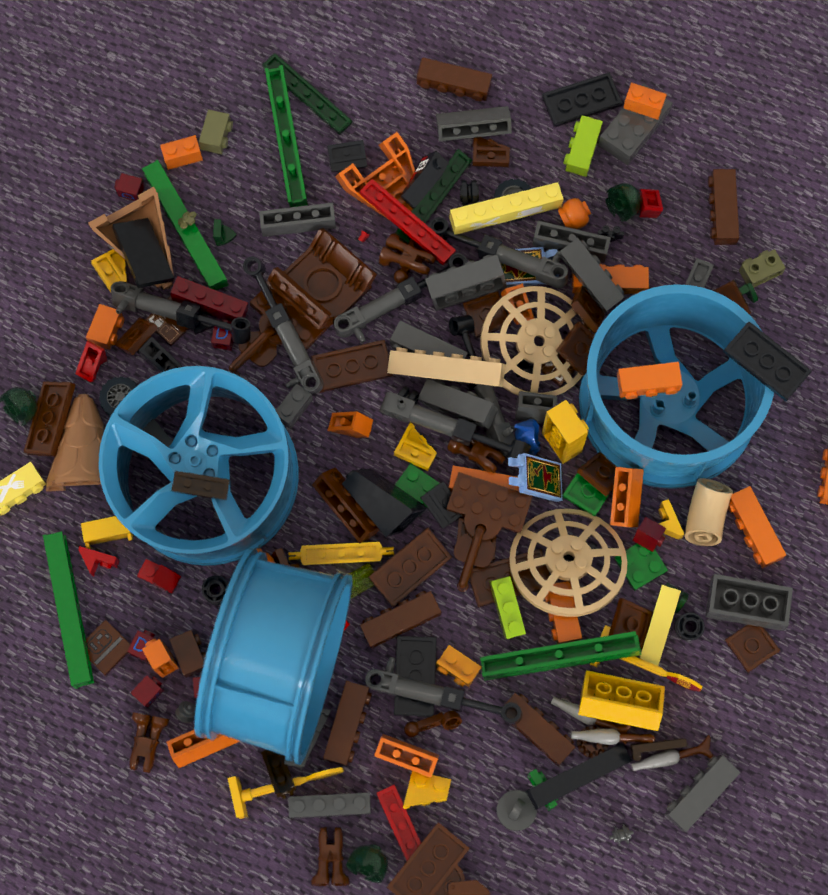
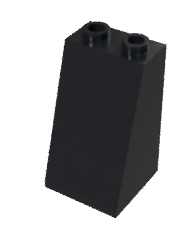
(383, 501)

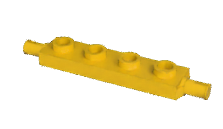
(341, 553)

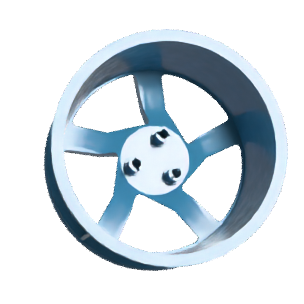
(655, 313)
(199, 454)
(272, 655)

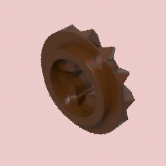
(589, 750)

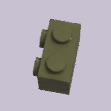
(215, 132)
(762, 269)

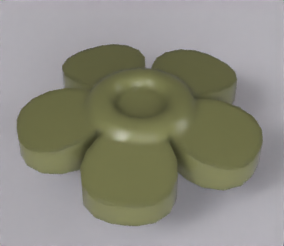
(187, 218)

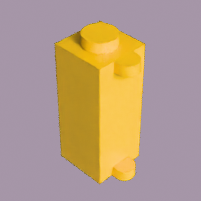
(104, 531)

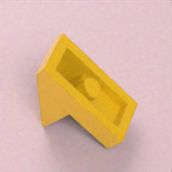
(671, 524)

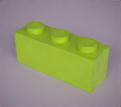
(583, 145)
(507, 607)

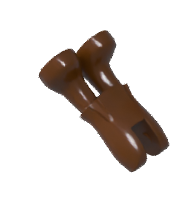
(410, 258)
(479, 453)
(144, 745)
(330, 854)

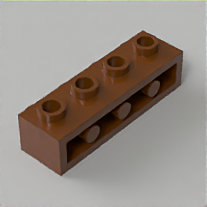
(344, 505)

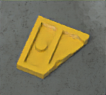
(110, 268)
(415, 449)
(426, 790)

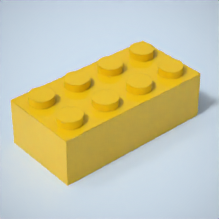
(565, 431)
(622, 700)

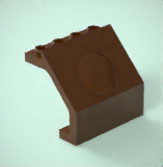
(323, 280)

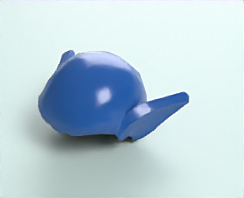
(528, 432)

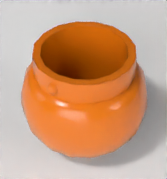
(574, 213)

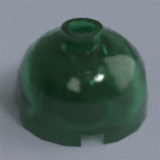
(624, 201)
(19, 401)
(369, 862)

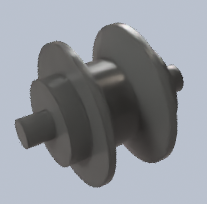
(185, 712)
(621, 835)

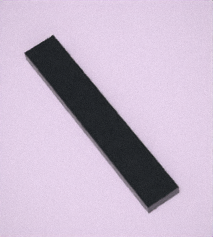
(578, 776)

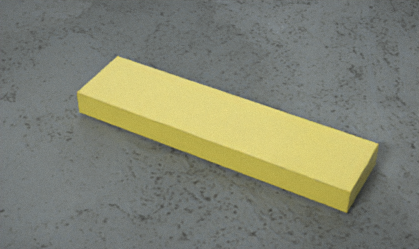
(660, 624)

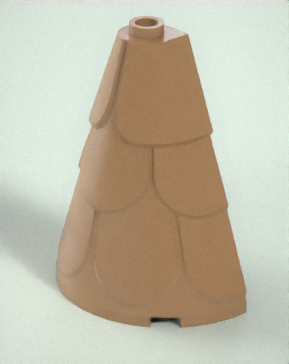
(145, 207)
(79, 447)

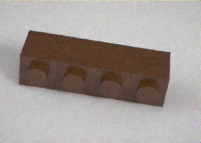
(454, 79)
(724, 207)
(400, 619)
(346, 724)
(540, 732)

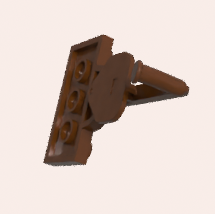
(262, 344)
(488, 507)
(434, 867)

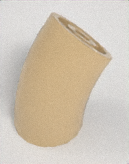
(707, 512)

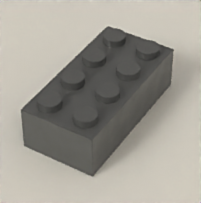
(630, 132)
(466, 282)
(749, 602)

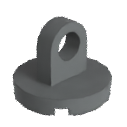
(516, 810)

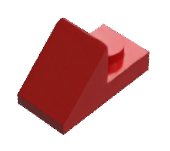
(651, 203)
(90, 361)
(93, 558)
(159, 576)

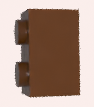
(188, 653)

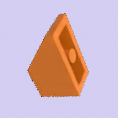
(519, 300)
(350, 424)

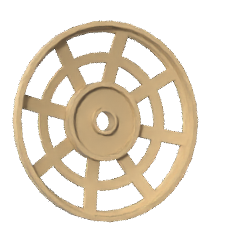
(525, 339)
(566, 570)

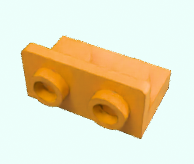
(458, 666)

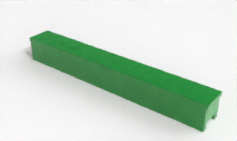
(286, 137)
(190, 236)
(68, 610)
(560, 656)

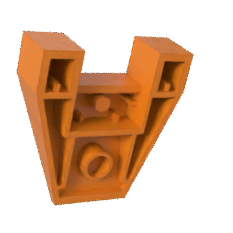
(391, 176)

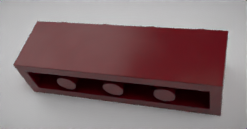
(211, 301)

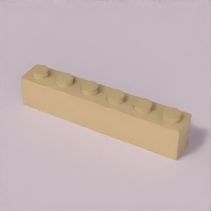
(446, 368)

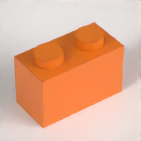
(644, 101)
(181, 152)
(105, 327)

